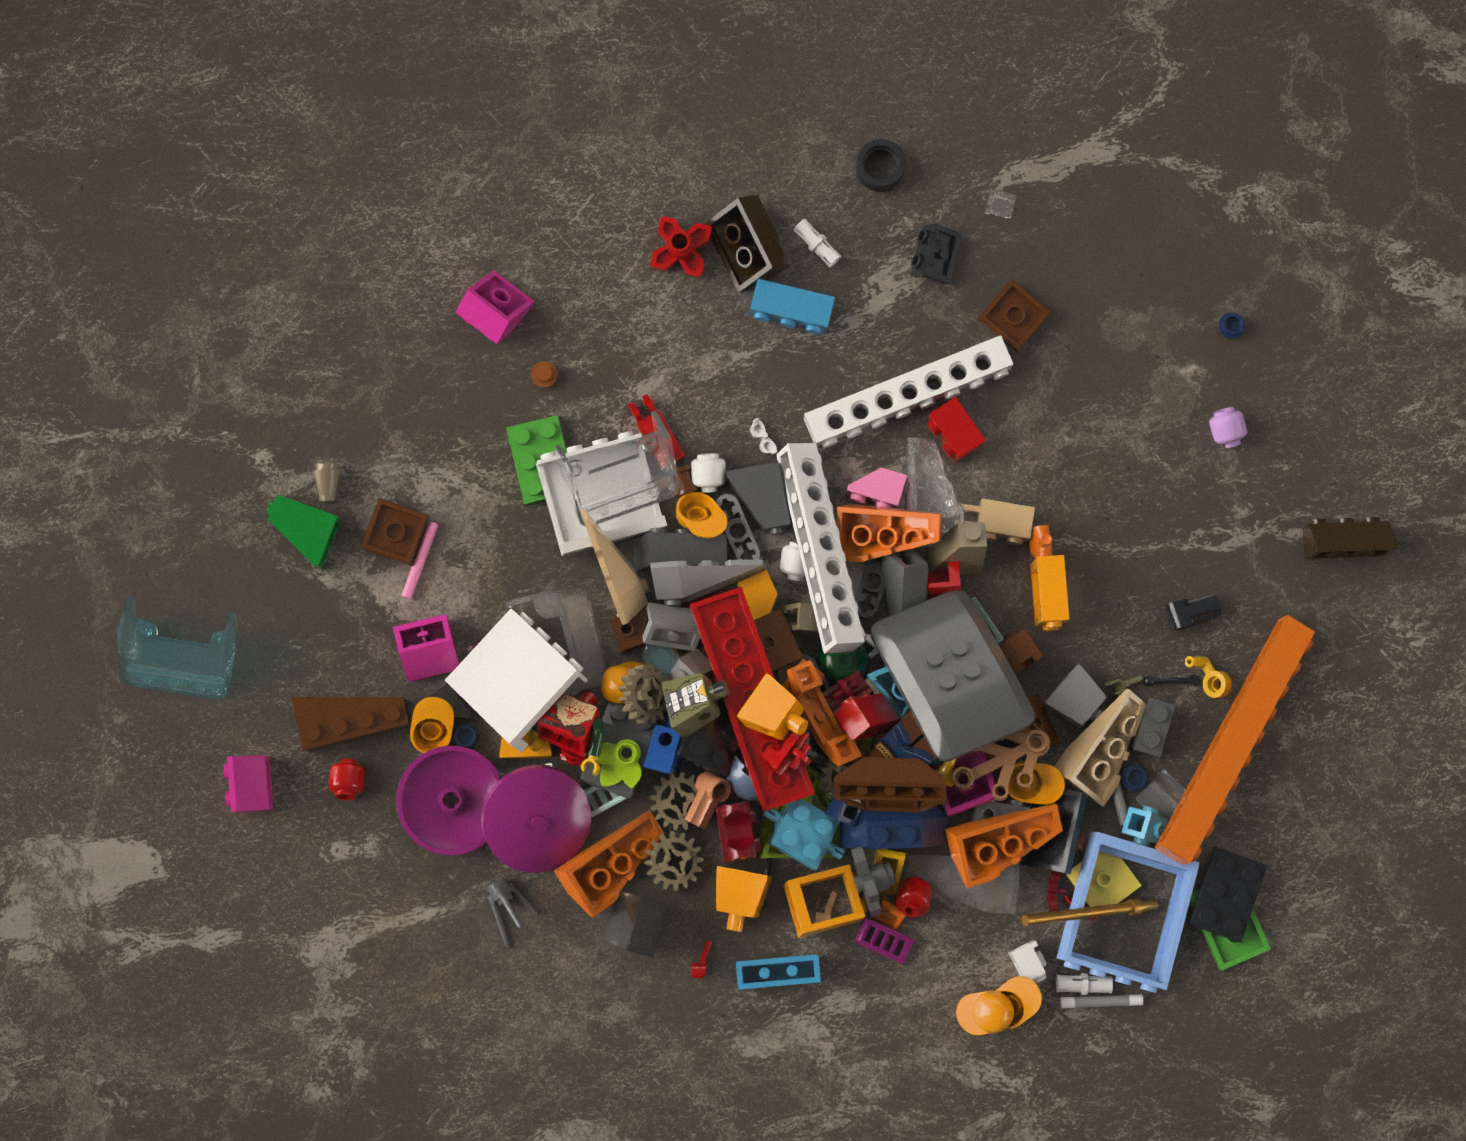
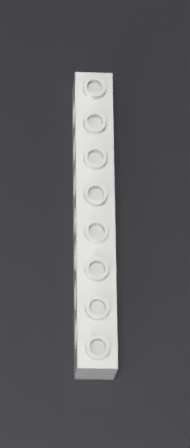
(992, 351)
(820, 548)

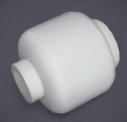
(708, 472)
(791, 562)

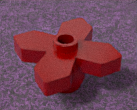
(693, 239)

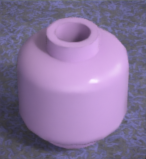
(1228, 427)

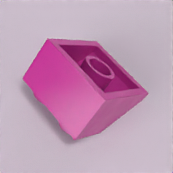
(494, 306)

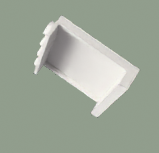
(570, 534)
(514, 676)

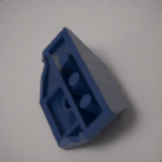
(896, 830)

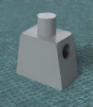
(1076, 698)

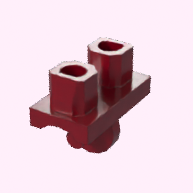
(851, 686)

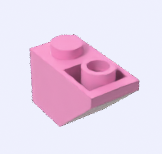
(879, 487)

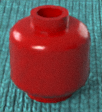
(346, 779)
(913, 896)

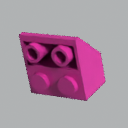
(427, 648)
(249, 784)

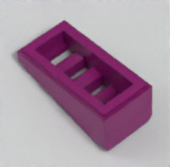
(862, 933)

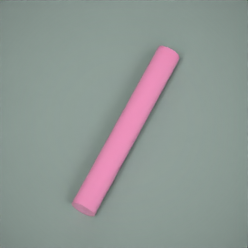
(420, 560)

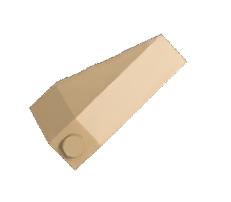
(621, 577)
(1096, 756)

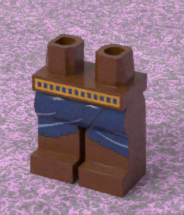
(898, 740)

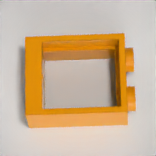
(1049, 592)
(799, 910)

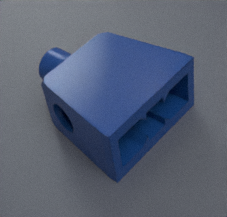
(661, 752)

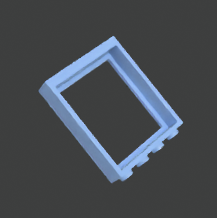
(1173, 921)

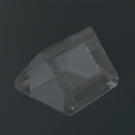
(1000, 204)

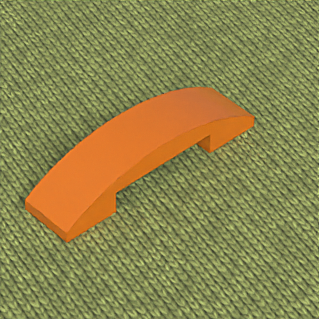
(821, 721)

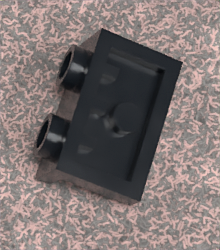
(936, 253)

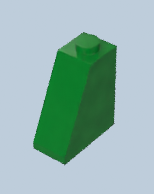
(305, 527)

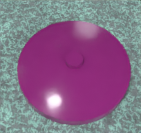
(444, 799)
(536, 818)

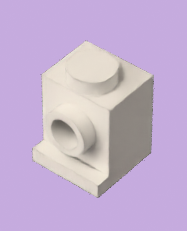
(1029, 962)

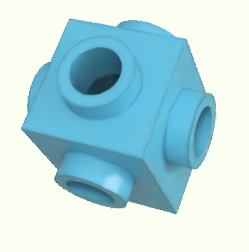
(1144, 825)

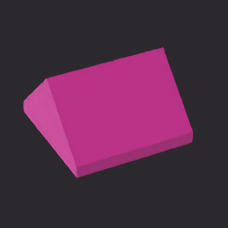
(979, 793)

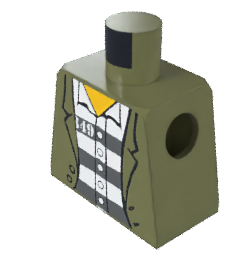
(692, 702)

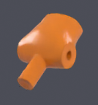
(1040, 541)

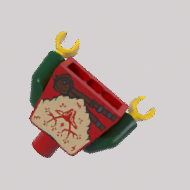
(572, 726)

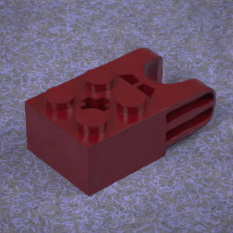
(736, 832)

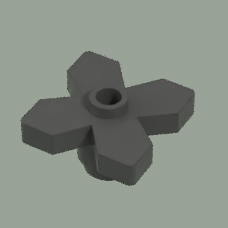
(871, 879)

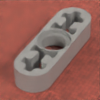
(736, 509)

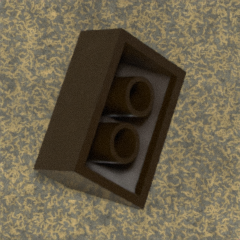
(748, 242)
(1348, 538)

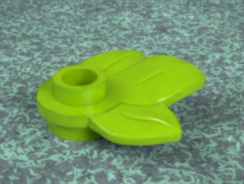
(616, 766)

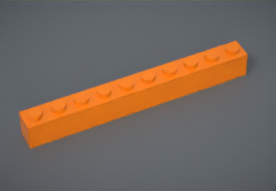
(1235, 740)

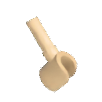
(828, 909)

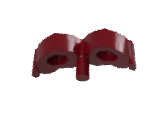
(1053, 891)

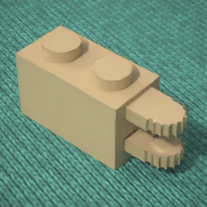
(1003, 520)

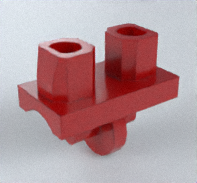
(791, 753)

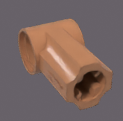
(710, 791)

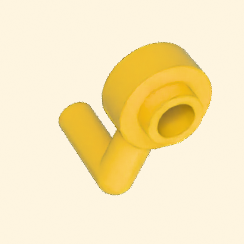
(1212, 677)

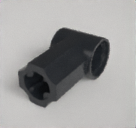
(1187, 612)

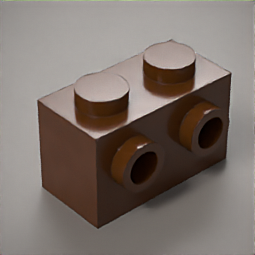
(630, 634)

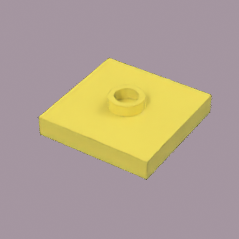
(1109, 882)

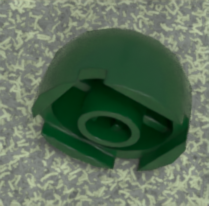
(843, 664)

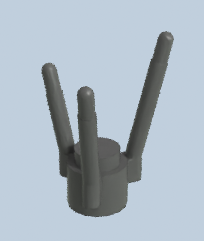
(500, 893)

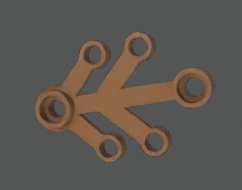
(1006, 759)

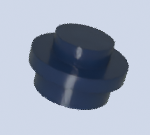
(1231, 325)
(465, 736)
(1134, 778)

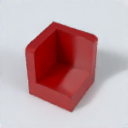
(944, 581)

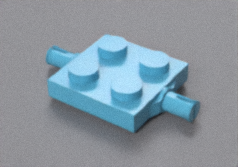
(803, 833)

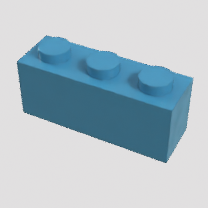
(791, 306)
(778, 971)

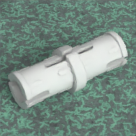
(817, 243)
(1084, 984)

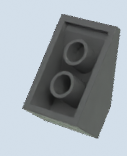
(617, 728)

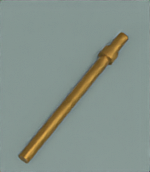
(1130, 907)

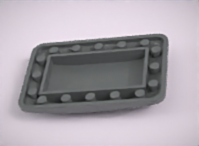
(952, 675)

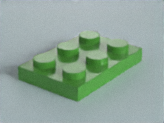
(527, 444)
(1228, 952)

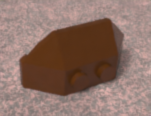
(890, 785)

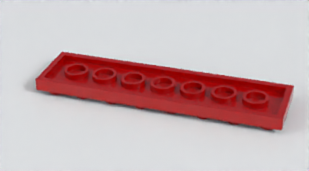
(741, 662)

